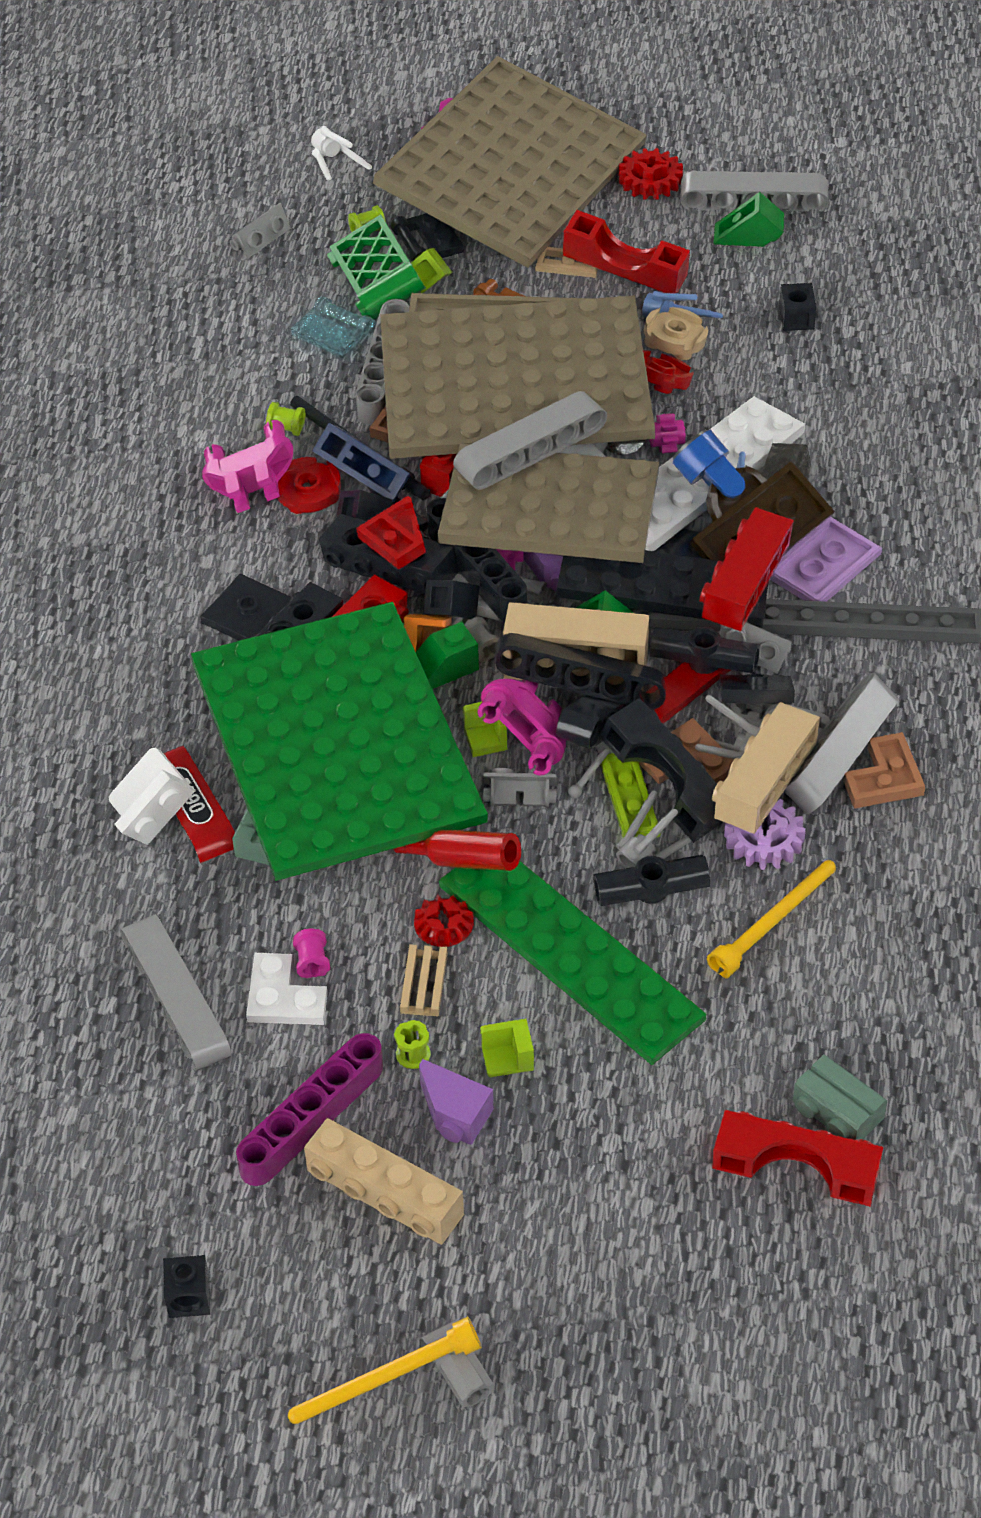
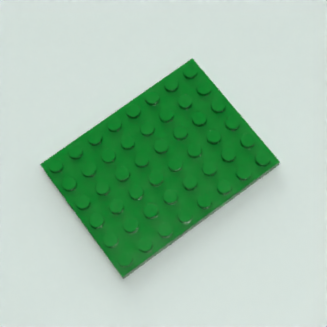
(336, 740)

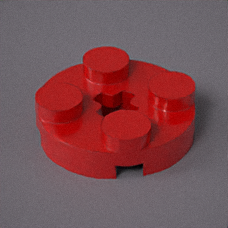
(667, 372)
(310, 499)

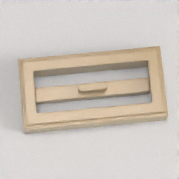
(565, 266)
(427, 954)

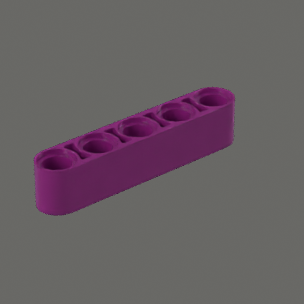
(316, 1092)

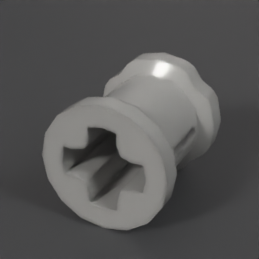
(486, 640)

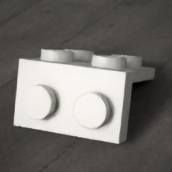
(149, 796)

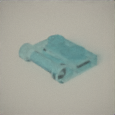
(330, 335)

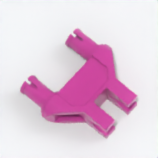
(250, 468)
(526, 718)

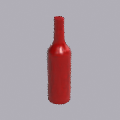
(469, 849)

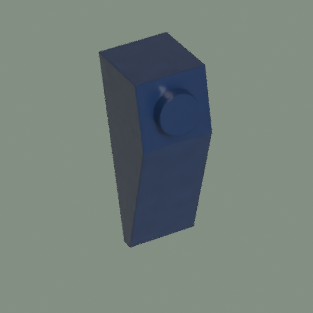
(361, 461)

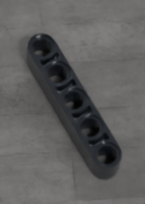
(482, 567)
(569, 658)

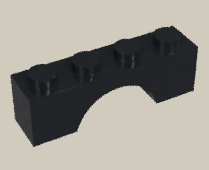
(640, 736)

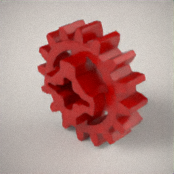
(650, 173)

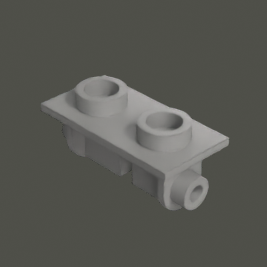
(261, 231)
(772, 647)
(507, 784)

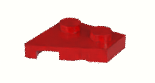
(394, 534)

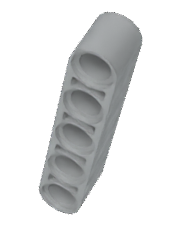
(731, 189)
(371, 386)
(530, 440)
(841, 742)
(177, 991)

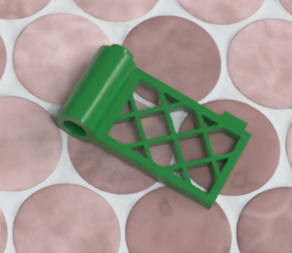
(387, 283)

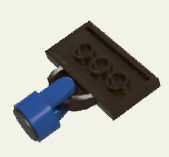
(737, 491)

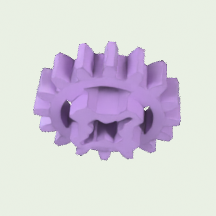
(783, 838)

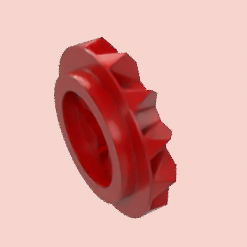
(429, 927)

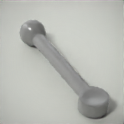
(576, 790)

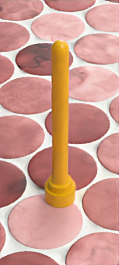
(730, 955)
(458, 1340)

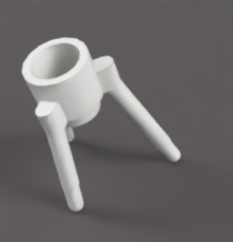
(329, 144)

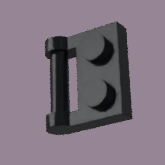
(433, 233)

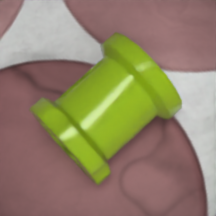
(358, 220)
(292, 419)
(407, 1041)

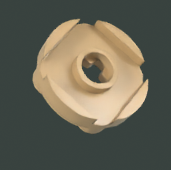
(675, 332)

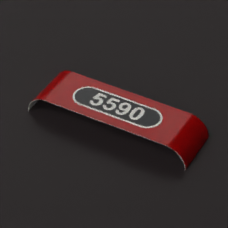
(201, 813)

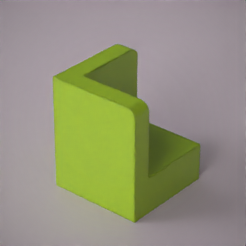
(430, 268)
(482, 736)
(507, 1048)

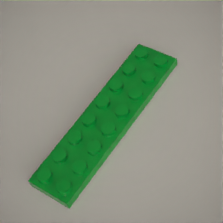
(578, 957)

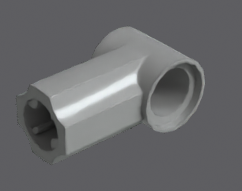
(461, 1371)

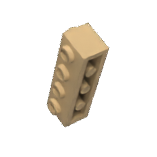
(765, 767)
(384, 1181)

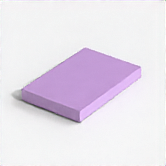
(824, 561)

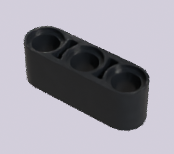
(585, 719)

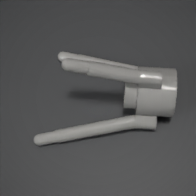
(729, 750)
(635, 848)

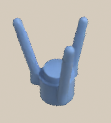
(661, 300)

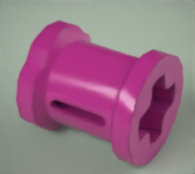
(311, 954)

